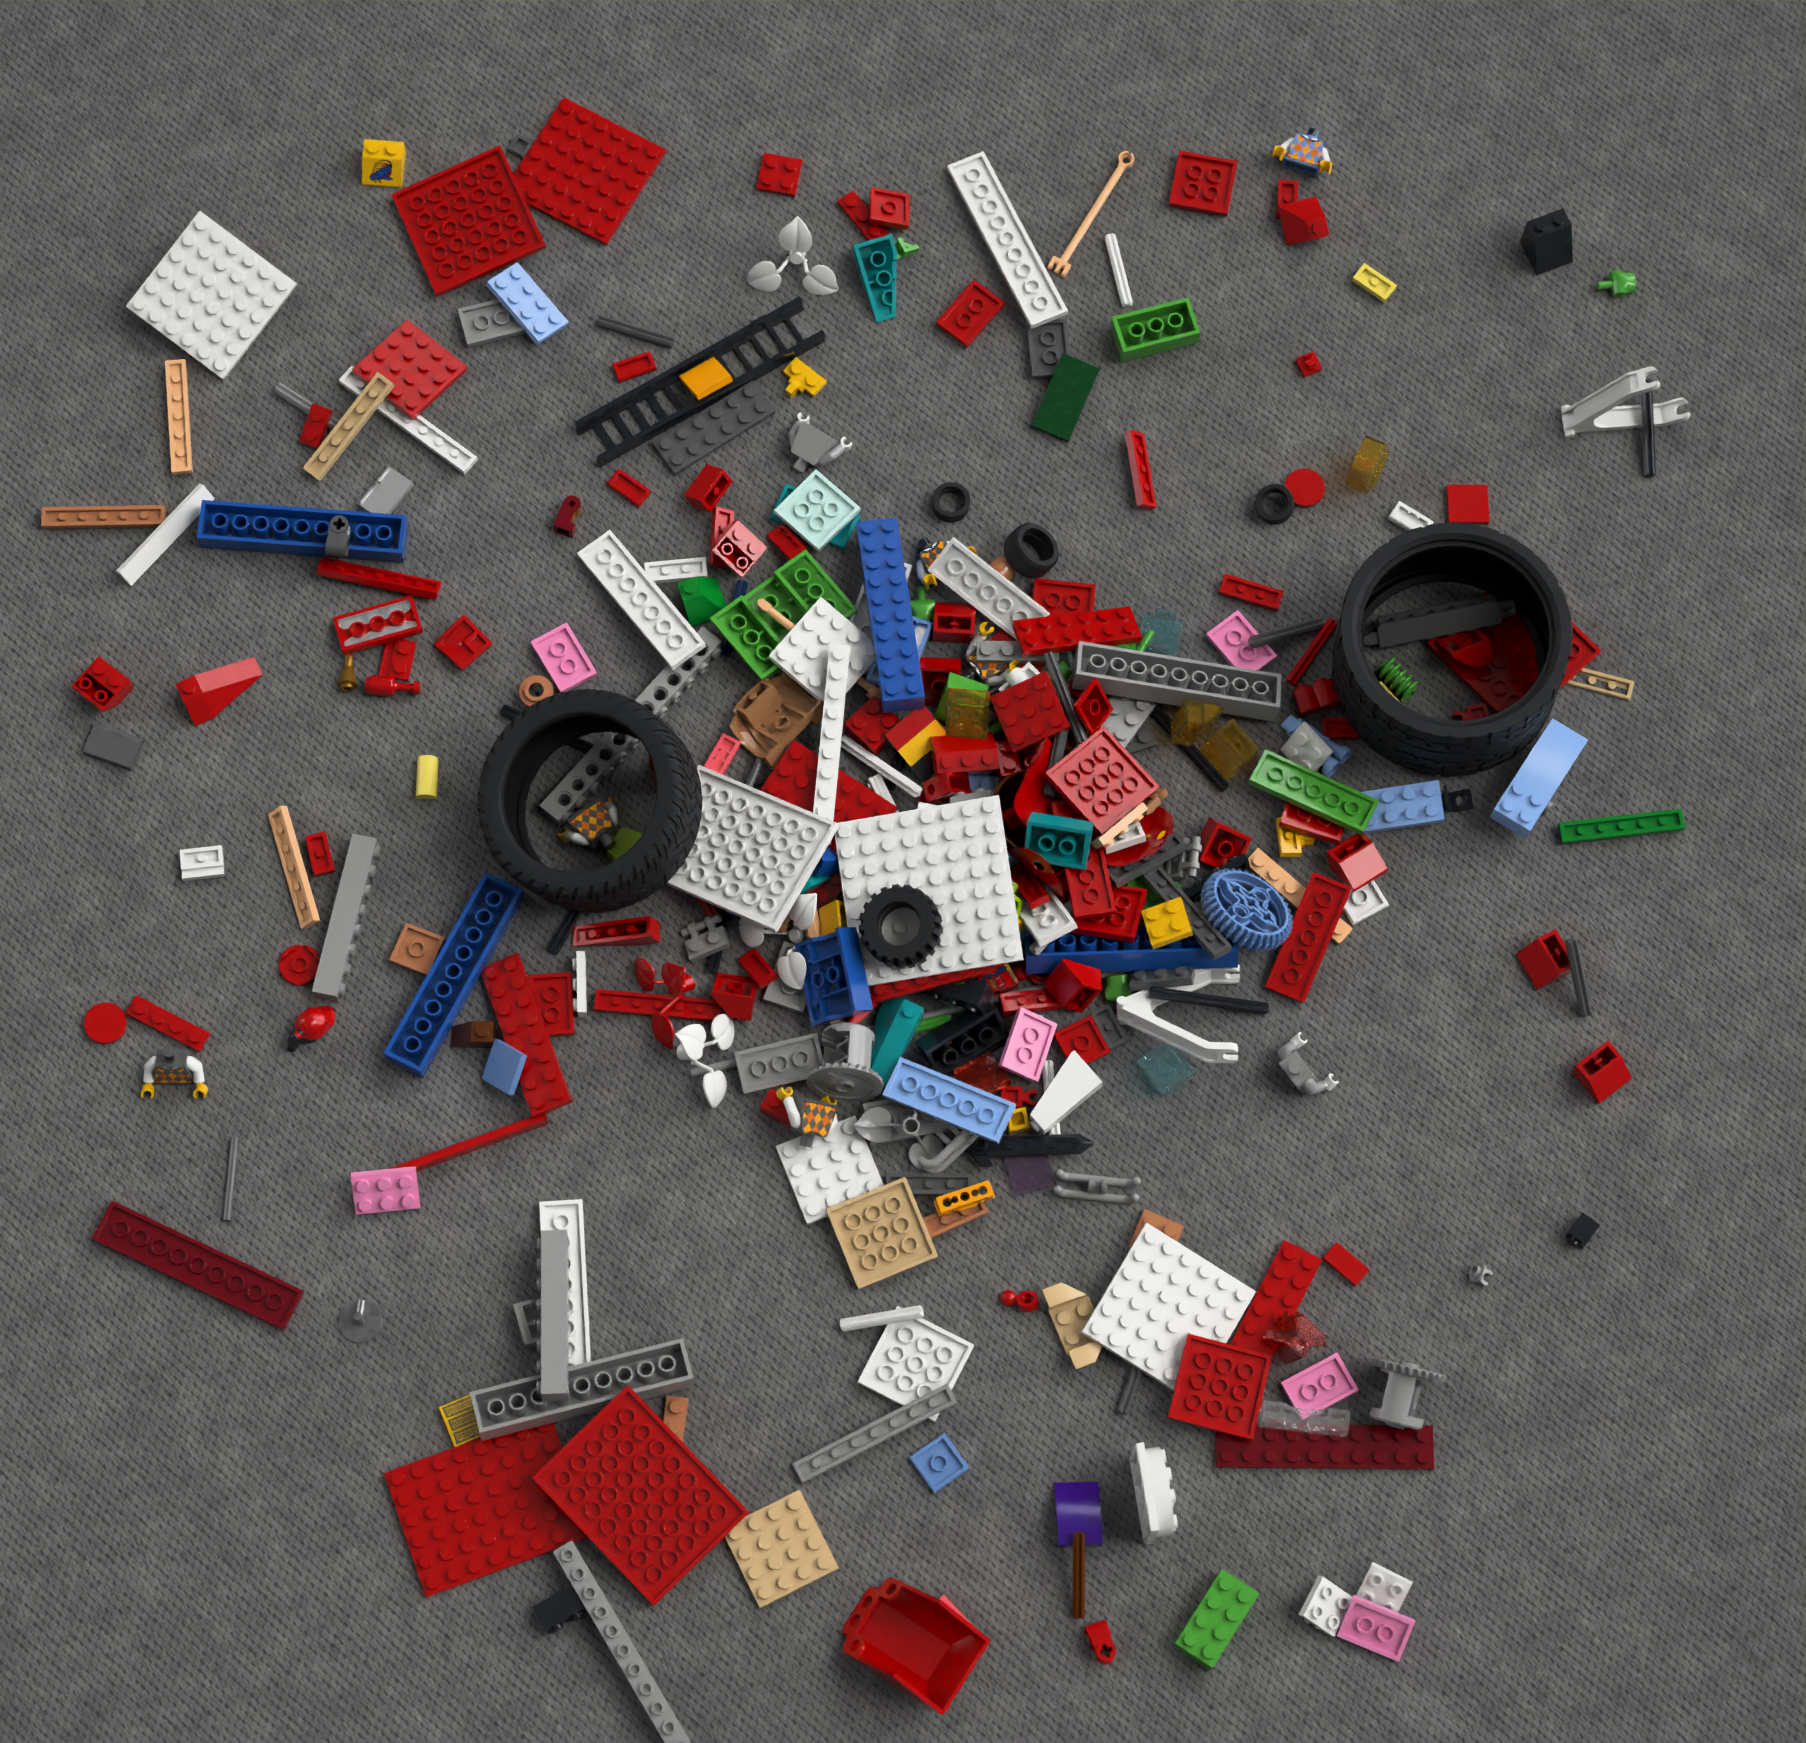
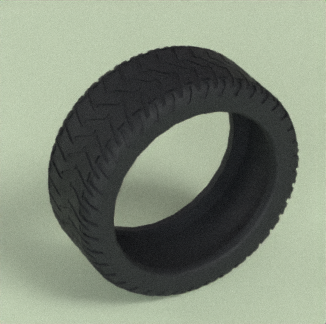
(530, 742)

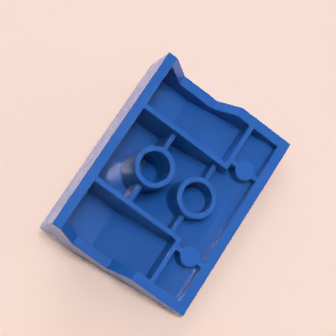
(834, 976)

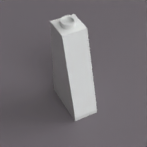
(1066, 1092)

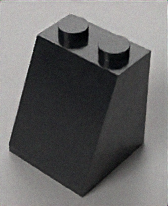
(1548, 241)

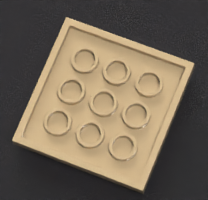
(882, 1233)
(780, 1549)

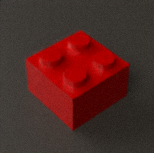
(870, 725)

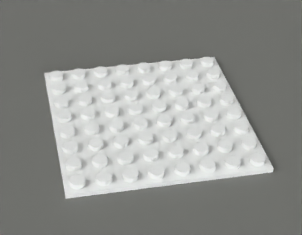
(955, 859)

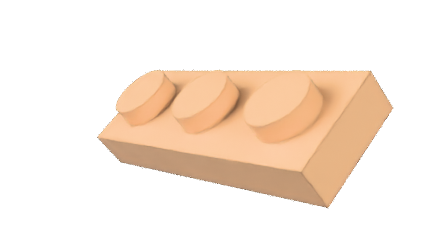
(1120, 827)

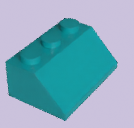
(1060, 839)

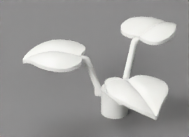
(798, 240)
(793, 966)
(691, 1049)

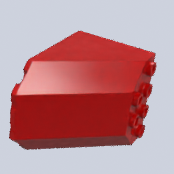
(913, 1642)

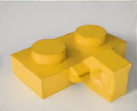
(802, 379)
(1291, 841)

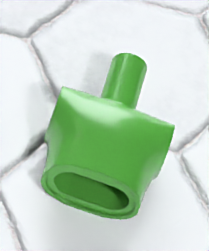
(1619, 283)
(922, 607)
(1117, 986)

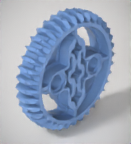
(1246, 909)

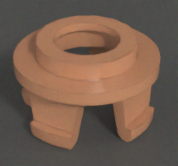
(529, 700)

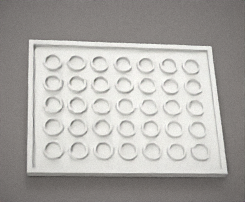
(751, 851)

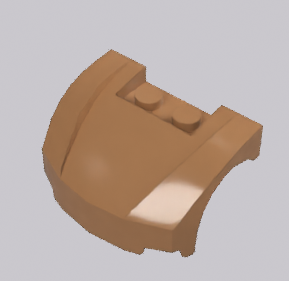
(773, 716)

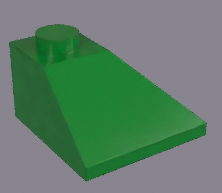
(700, 599)

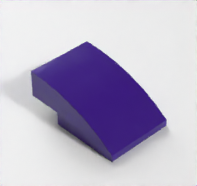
(1078, 1510)

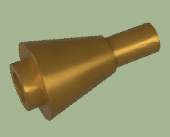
(347, 680)

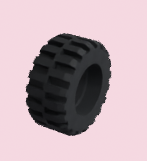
(885, 903)

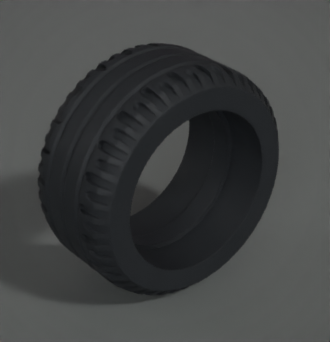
(1021, 560)

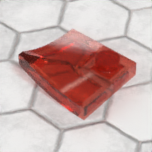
(983, 1074)

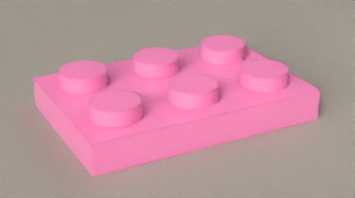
(1231, 641)
(563, 658)
(1027, 1045)
(385, 1190)
(1320, 1385)
(1376, 1628)

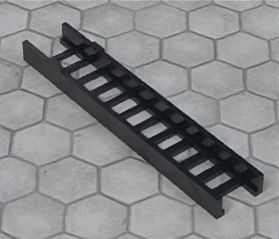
(665, 379)

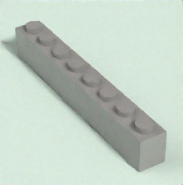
(345, 918)
(554, 1316)

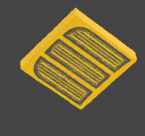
(460, 1420)

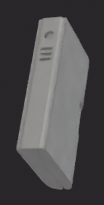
(385, 492)

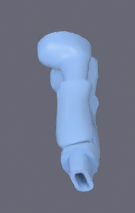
(1340, 753)

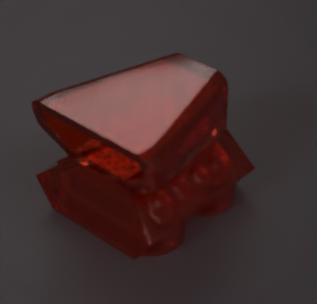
(1295, 1337)

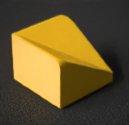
(1019, 1121)

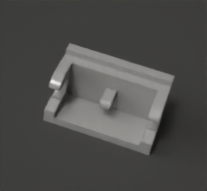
(527, 1319)

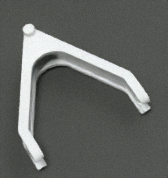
(1601, 409)
(1137, 1012)

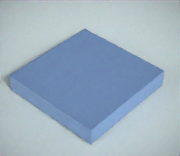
(504, 1067)
(939, 1463)

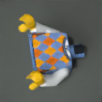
(1304, 154)

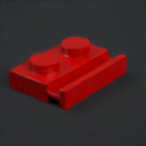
(398, 659)

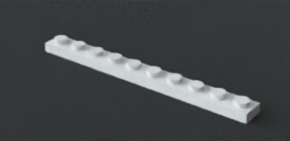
(831, 731)

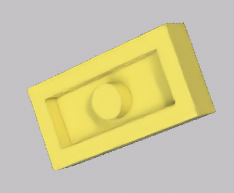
(1374, 282)

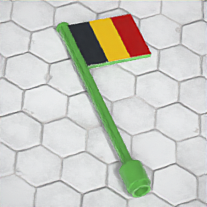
(913, 735)

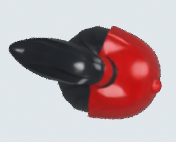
(311, 1026)

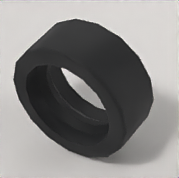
(1274, 488)
(951, 517)

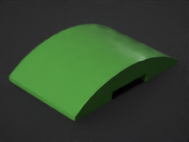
(790, 592)

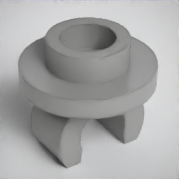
(1477, 1273)

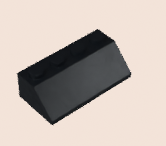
(963, 1040)

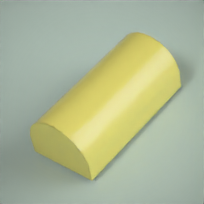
(427, 777)

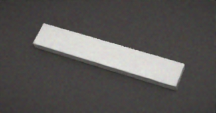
(164, 535)

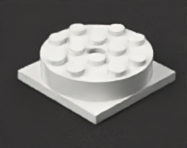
(1153, 1492)

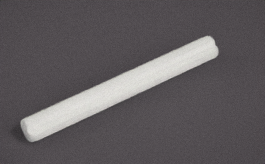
(880, 766)

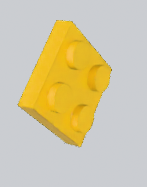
(1167, 922)

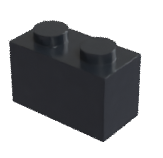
(559, 1609)

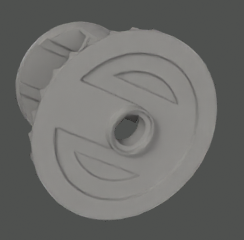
(846, 1064)
(1402, 1393)

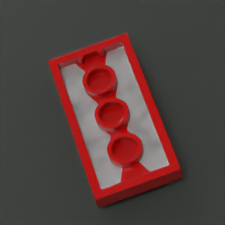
(377, 625)

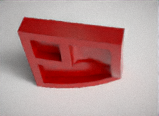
(462, 643)

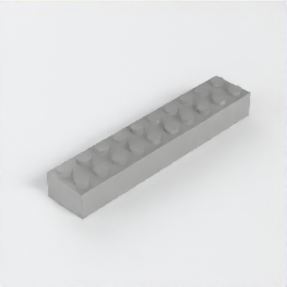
(1177, 679)
(592, 1386)

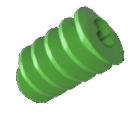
(1397, 679)

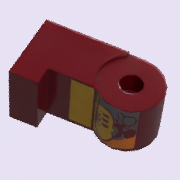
(568, 512)

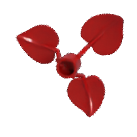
(677, 984)

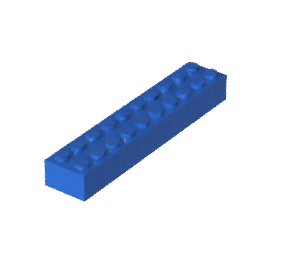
(299, 530)
(890, 615)
(1123, 955)
(453, 975)

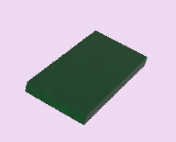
(1065, 397)

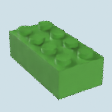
(1155, 329)
(1216, 1620)

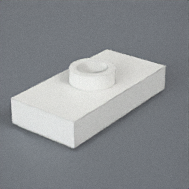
(1408, 517)

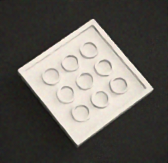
(806, 648)
(830, 1170)
(914, 1360)

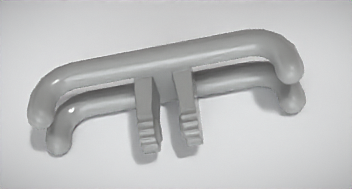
(950, 1152)
(1096, 1187)

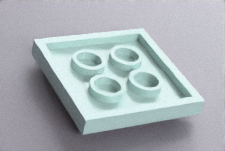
(817, 510)

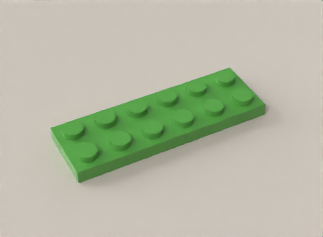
(1313, 792)

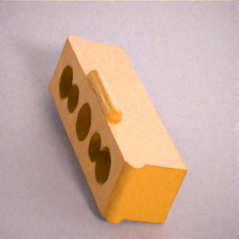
(963, 1205)

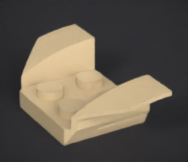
(1069, 1313)

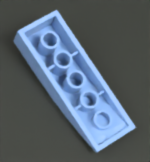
(1538, 778)

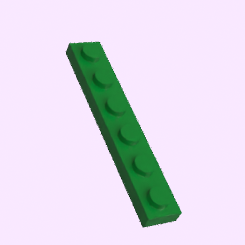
(1621, 826)

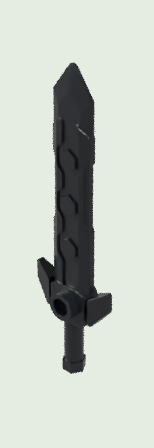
(1027, 1145)

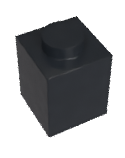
(1582, 1231)

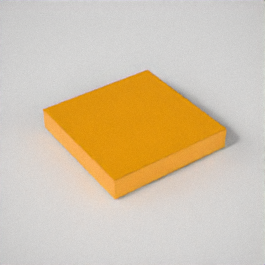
(706, 378)

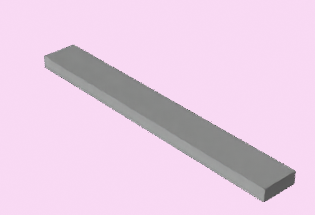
(874, 1433)

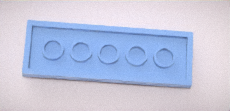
(949, 1100)

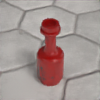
(386, 686)

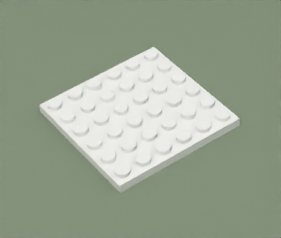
(211, 295)
(1161, 1298)

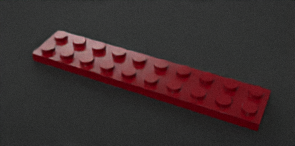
(198, 1265)
(1361, 1449)

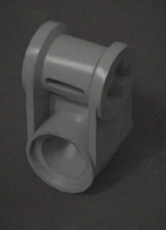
(338, 540)

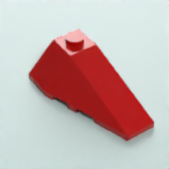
(213, 690)

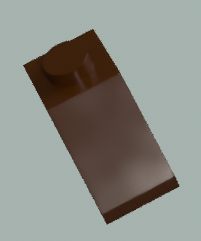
(473, 1034)

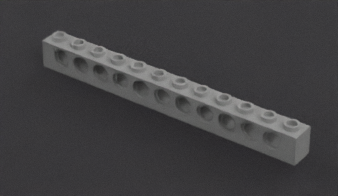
(592, 760)
(620, 1644)

